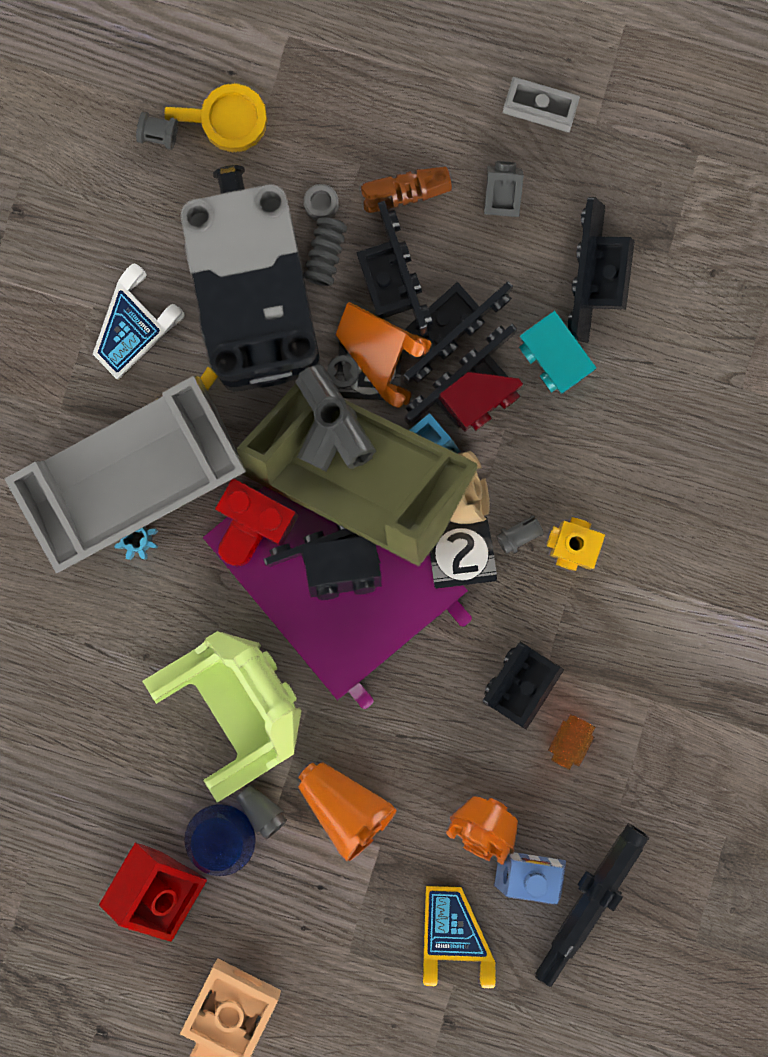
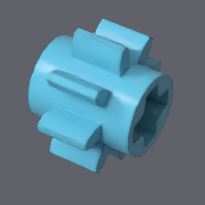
(145, 543)

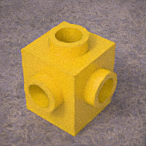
(588, 544)

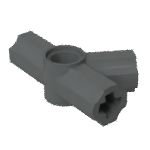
(327, 437)

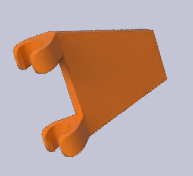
(377, 349)

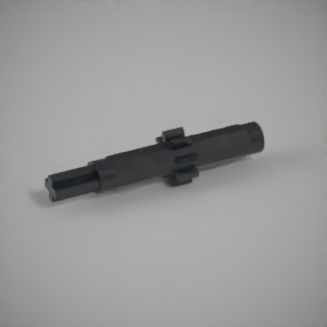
(597, 894)

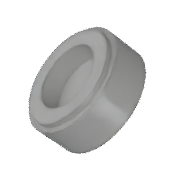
(321, 202)

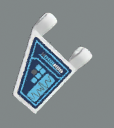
(130, 327)

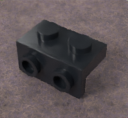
(522, 685)

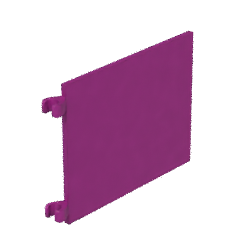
(347, 634)

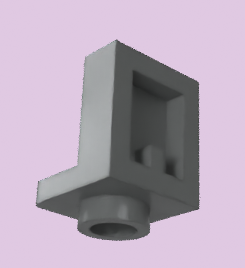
(503, 189)

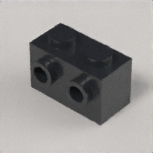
(342, 567)

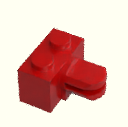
(252, 519)

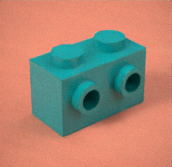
(556, 353)

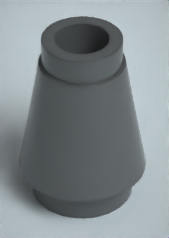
(261, 812)

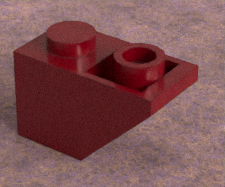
(477, 395)

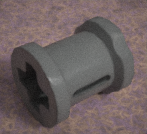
(156, 130)

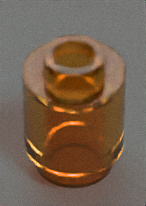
(572, 742)

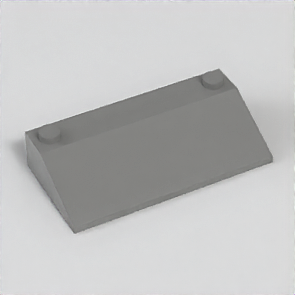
(126, 474)

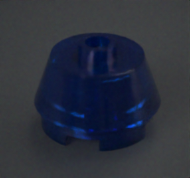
(219, 840)

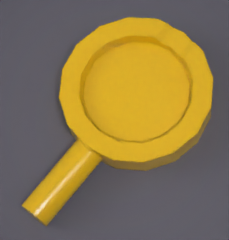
(230, 117)

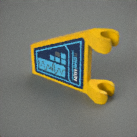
(453, 935)

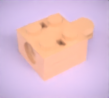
(227, 1019)

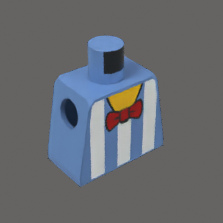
(531, 877)

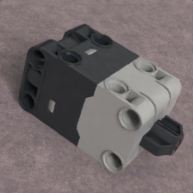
(249, 284)

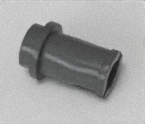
(519, 534)

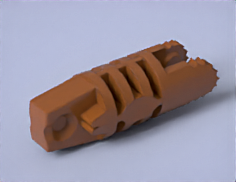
(406, 188)

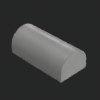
(541, 104)

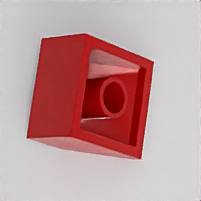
(152, 893)

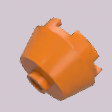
(485, 828)

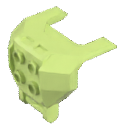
(244, 699)

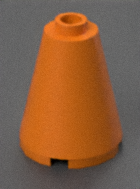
(344, 808)

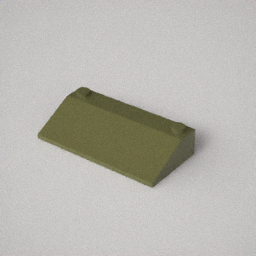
(393, 500)

